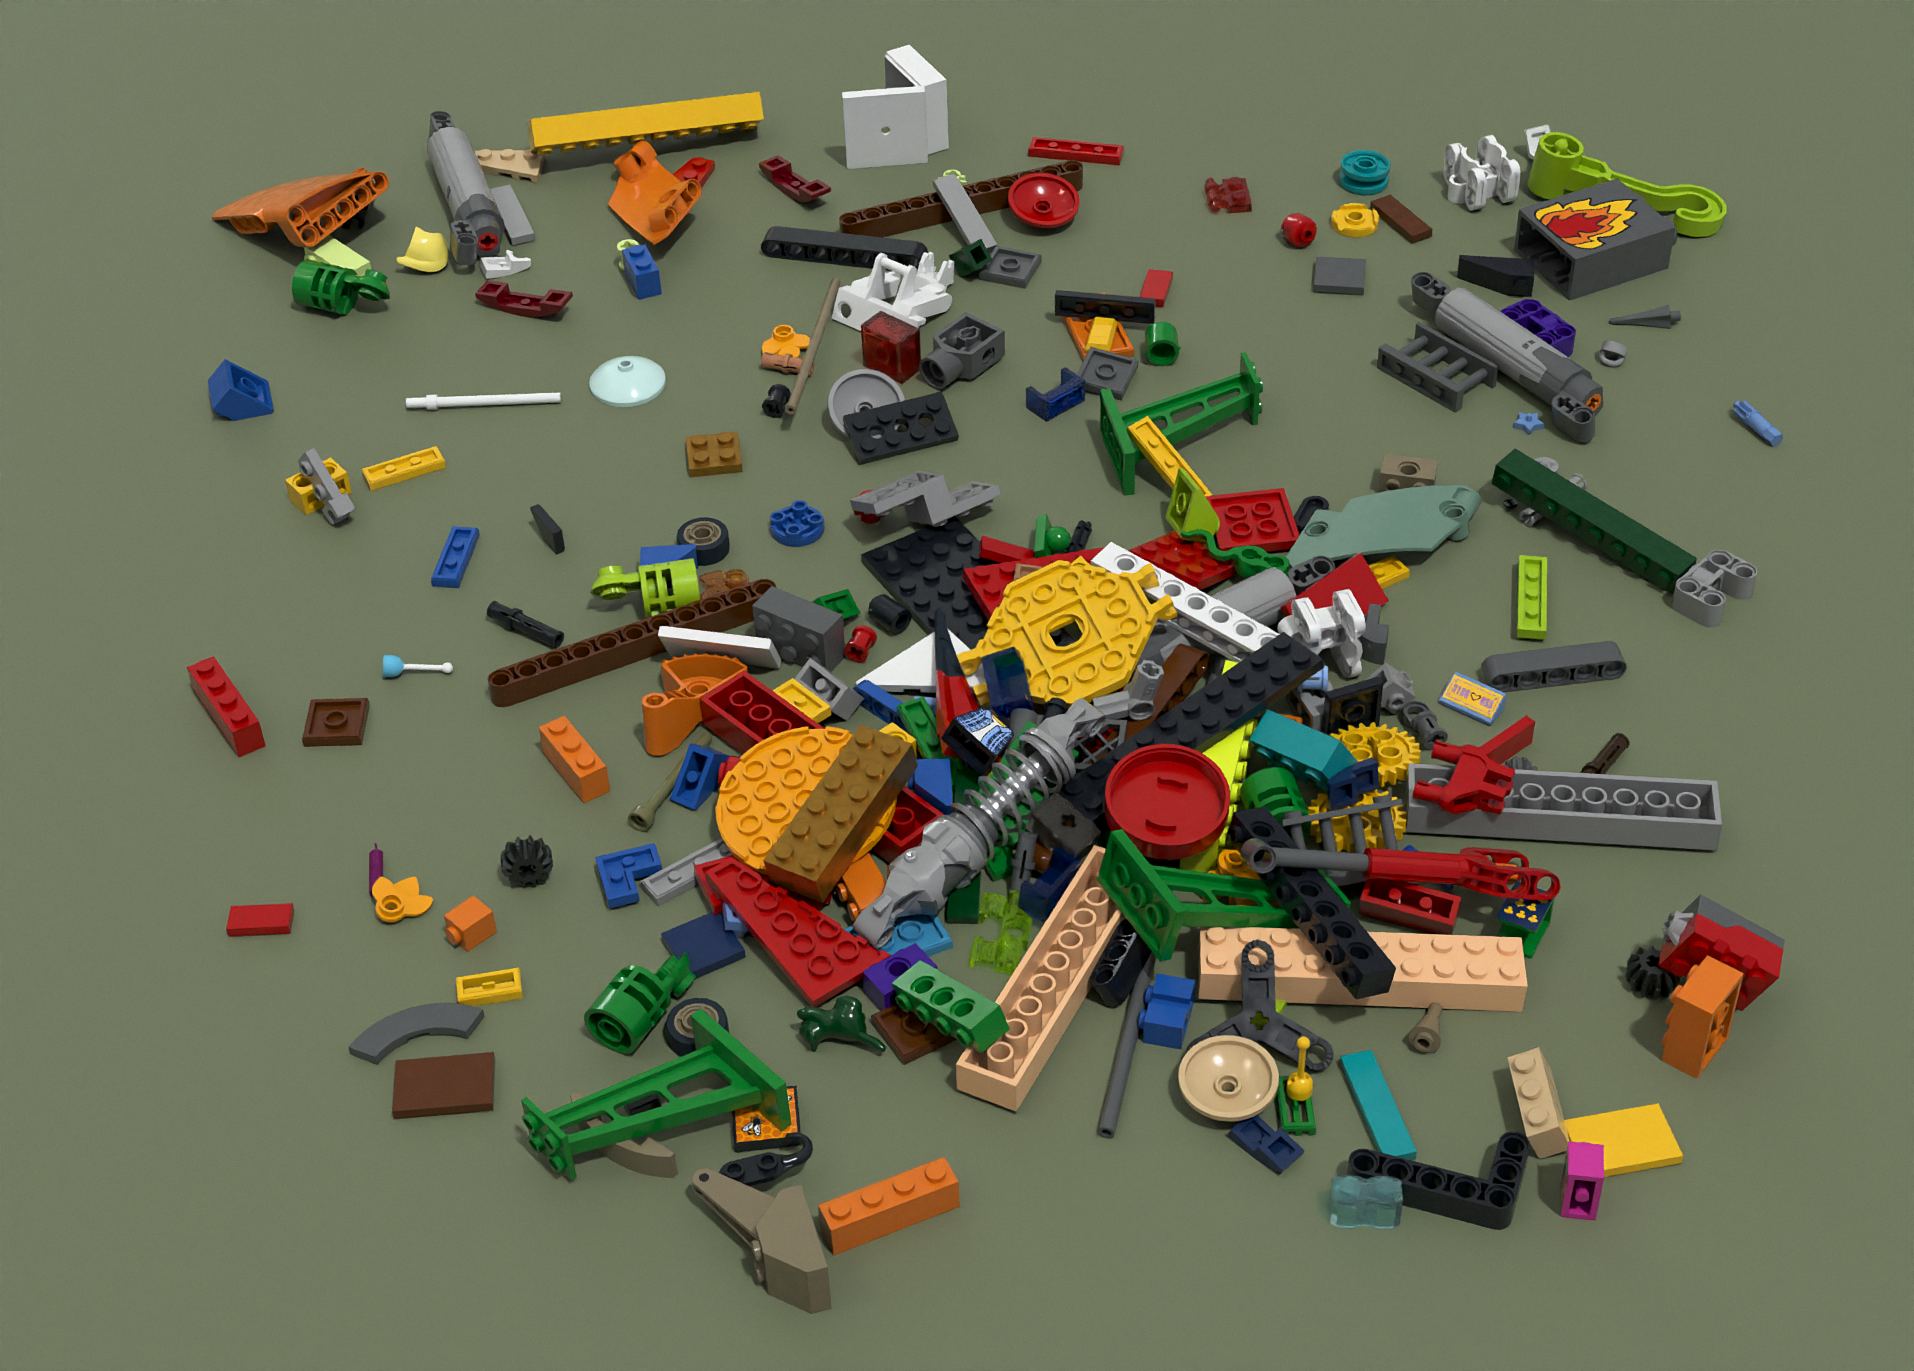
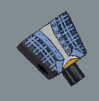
(979, 737)

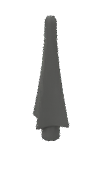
(1656, 317)

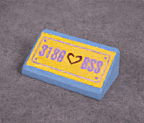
(1473, 698)

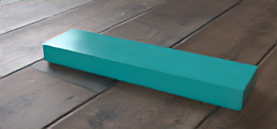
(1377, 1105)

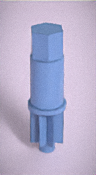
(1757, 422)

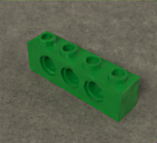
(950, 1006)

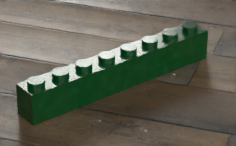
(1592, 520)

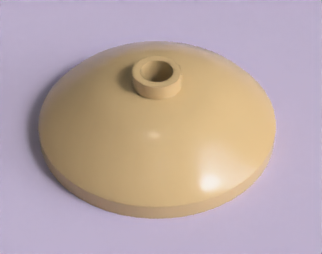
(1232, 1065)

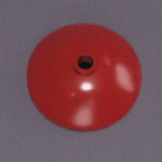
(1043, 200)

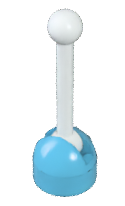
(394, 666)

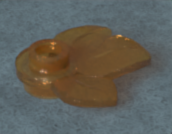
(722, 581)

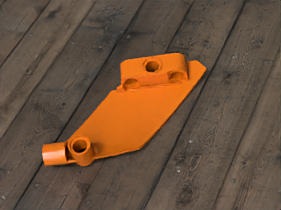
(649, 195)

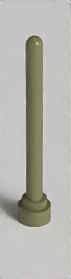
(643, 816)

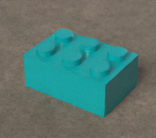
(1300, 749)

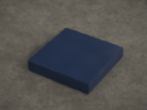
(705, 943)

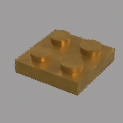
(714, 454)

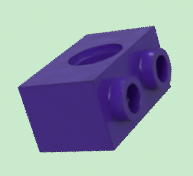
(881, 975)

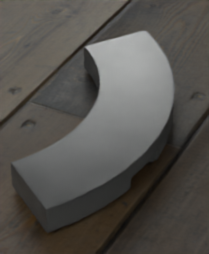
(429, 1018)

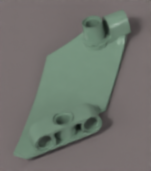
(1388, 523)

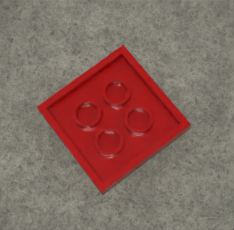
(1254, 519)
(1185, 560)

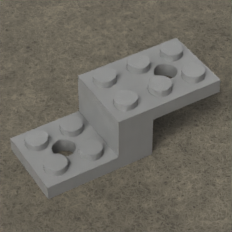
(926, 498)

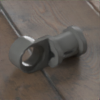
(1423, 723)

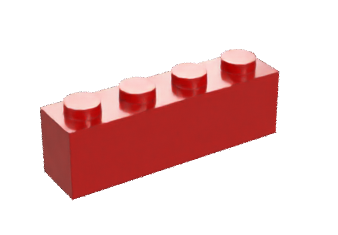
(226, 706)

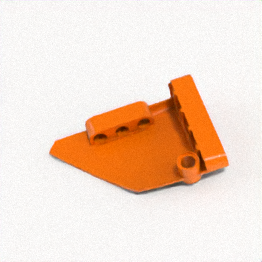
(308, 201)

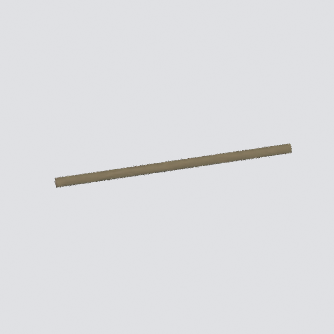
(813, 346)

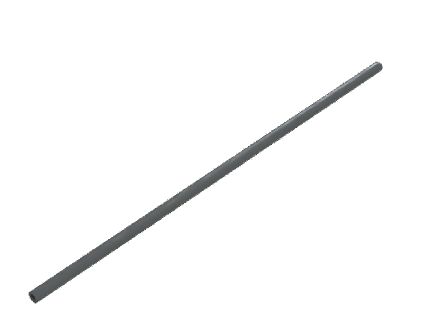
(1137, 1003)

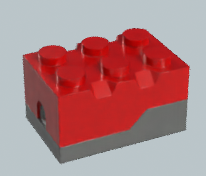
(1725, 936)

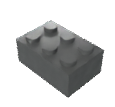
(800, 628)

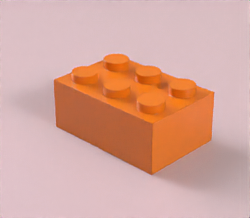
(1701, 1016)

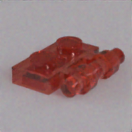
(1230, 194)

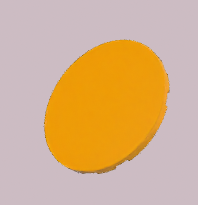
(771, 787)

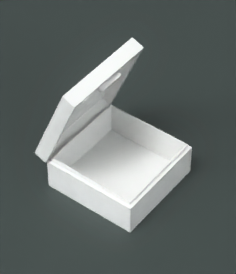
(910, 106)

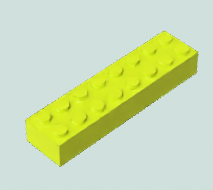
(1229, 757)

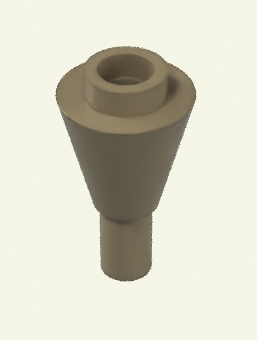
(1426, 1034)

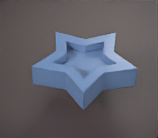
(1528, 422)

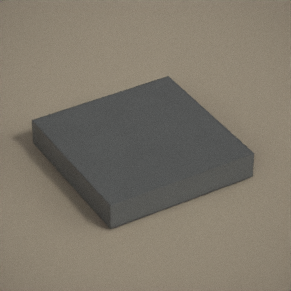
(1010, 267)
(1339, 275)
(1107, 370)

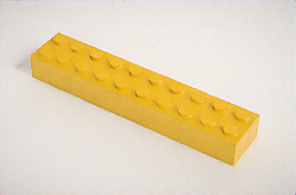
(644, 122)

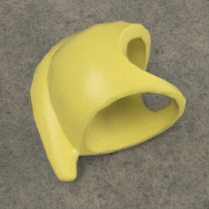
(426, 252)

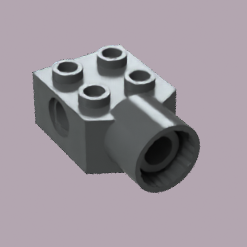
(962, 351)

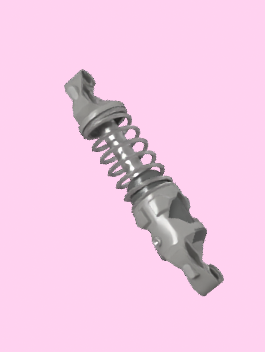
(961, 843)

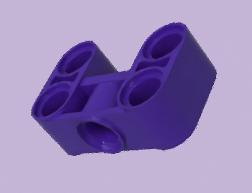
(1543, 324)

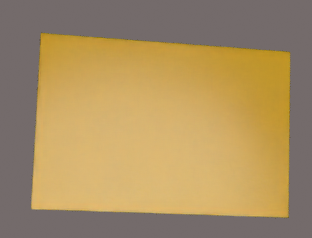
(1631, 1138)

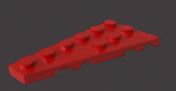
(800, 939)

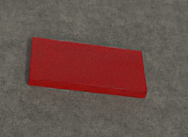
(1351, 575)

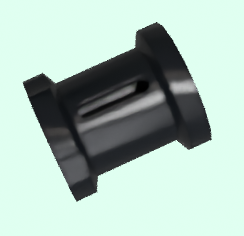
(778, 397)

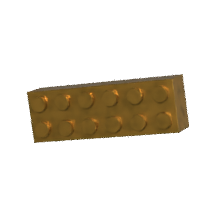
(841, 813)

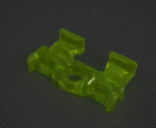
(1009, 946)

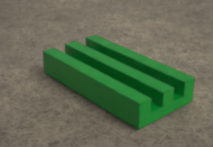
(1295, 1126)

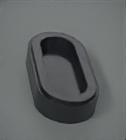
(1307, 509)

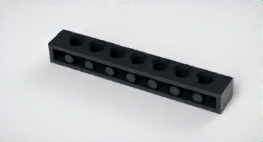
(1317, 910)

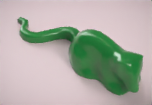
(1246, 559)

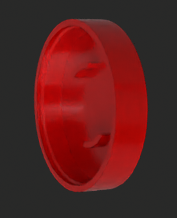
(1168, 800)

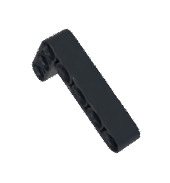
(1451, 1193)

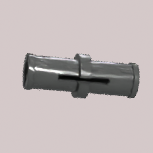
(1026, 842)

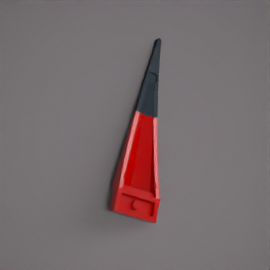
(952, 688)

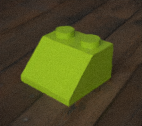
(1190, 508)

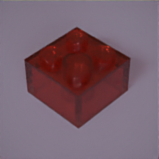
(891, 346)

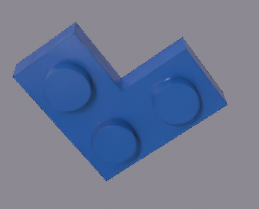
(621, 868)

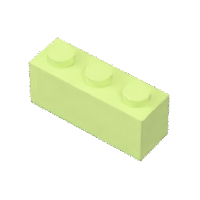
(335, 253)

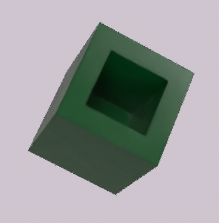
(970, 257)

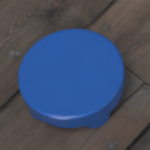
(797, 524)

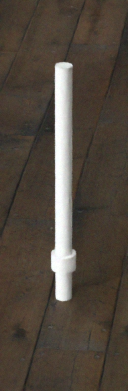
(433, 402)

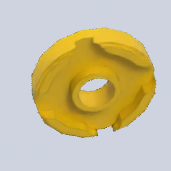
(1354, 220)

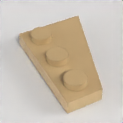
(514, 162)

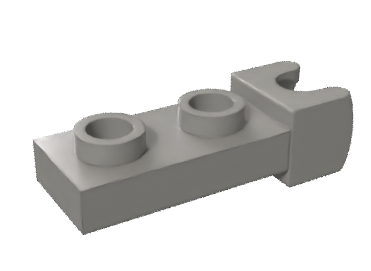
(337, 505)

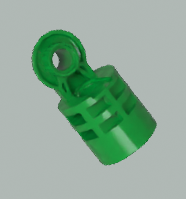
(335, 287)
(1277, 792)
(636, 1002)

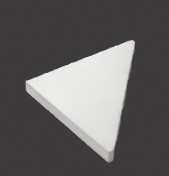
(917, 668)

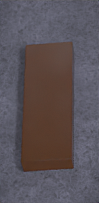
(1401, 218)

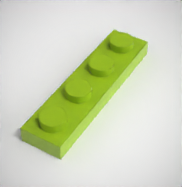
(1532, 597)

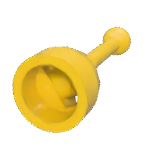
(1300, 1083)

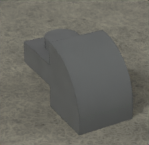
(1375, 636)

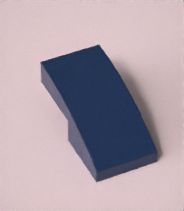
(1351, 782)
(1269, 1147)

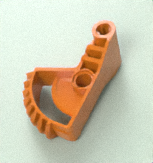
(677, 711)

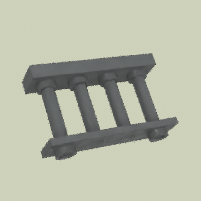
(1431, 383)
(1380, 803)

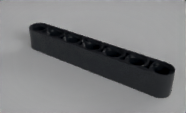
(838, 247)

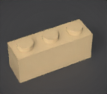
(1539, 1103)

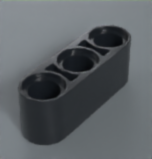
(1120, 964)

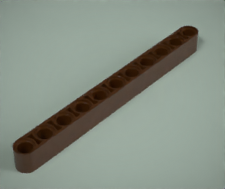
(929, 209)
(621, 645)
(1181, 674)

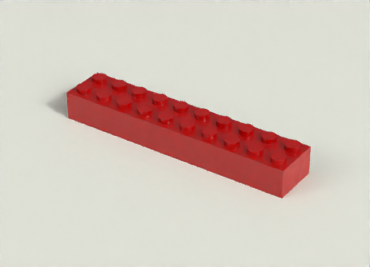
(750, 712)

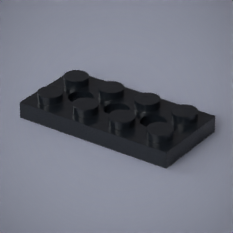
(897, 443)

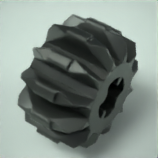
(526, 860)
(1647, 976)

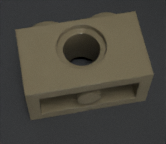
(1406, 472)

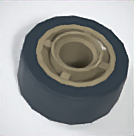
(710, 539)
(680, 1026)

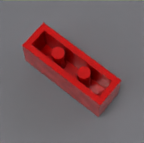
(1410, 906)

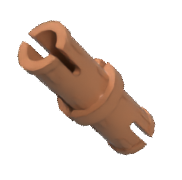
(783, 363)

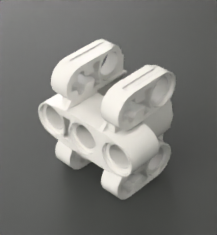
(1483, 178)
(1329, 627)

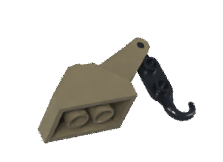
(774, 1227)

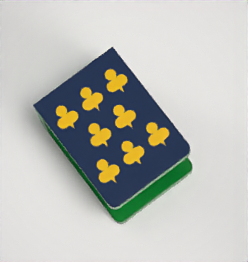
(1525, 920)

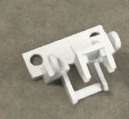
(919, 295)

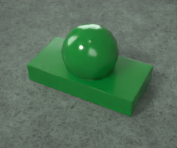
(1049, 539)

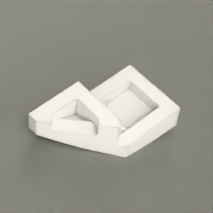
(503, 266)

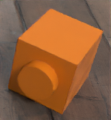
(469, 924)

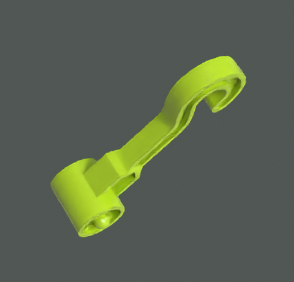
(1563, 169)

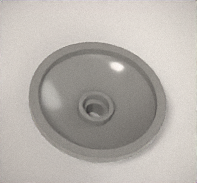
(861, 391)

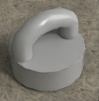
(1615, 350)

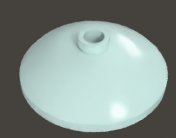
(627, 381)

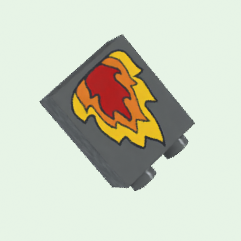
(1601, 236)

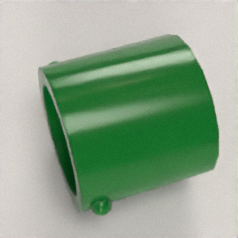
(1162, 344)

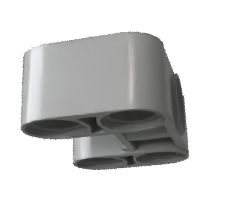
(1698, 591)

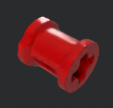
(862, 640)

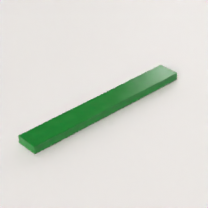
(923, 727)

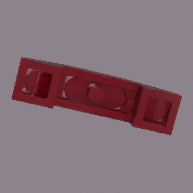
(794, 186)
(528, 305)

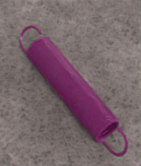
(375, 867)

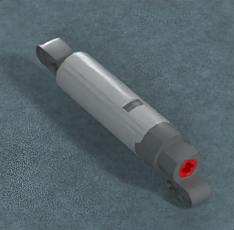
(475, 212)

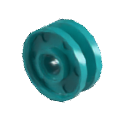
(1364, 172)

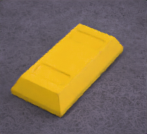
(1101, 334)

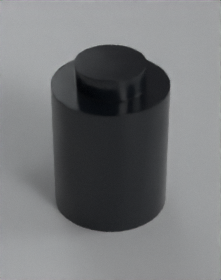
(889, 614)

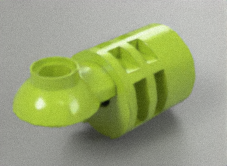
(652, 582)

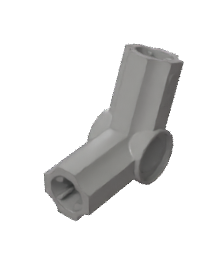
(1136, 697)

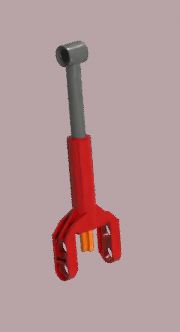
(1467, 869)

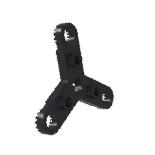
(1259, 997)

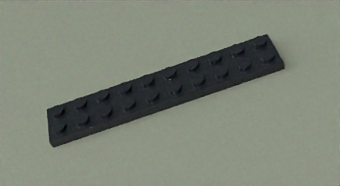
(1205, 715)

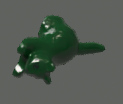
(842, 1022)

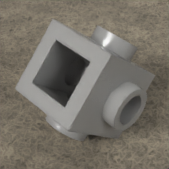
(1396, 688)

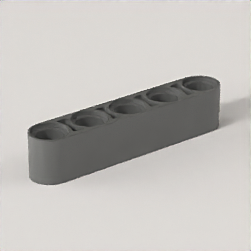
(1554, 666)

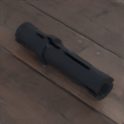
(500, 612)

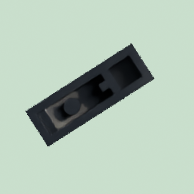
(1498, 274)

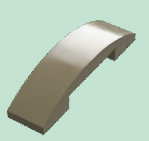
(649, 1158)

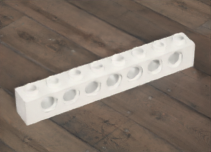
(1198, 613)

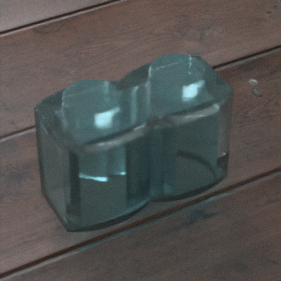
(1365, 1202)

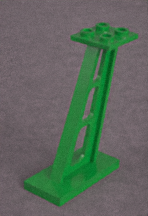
(1126, 454)
(1157, 915)
(715, 1052)

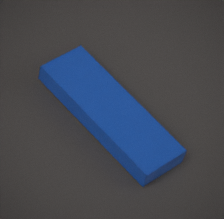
(455, 557)

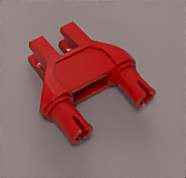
(1474, 784)

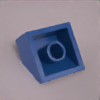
(239, 392)

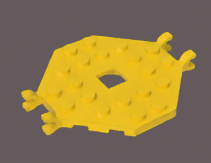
(1106, 608)

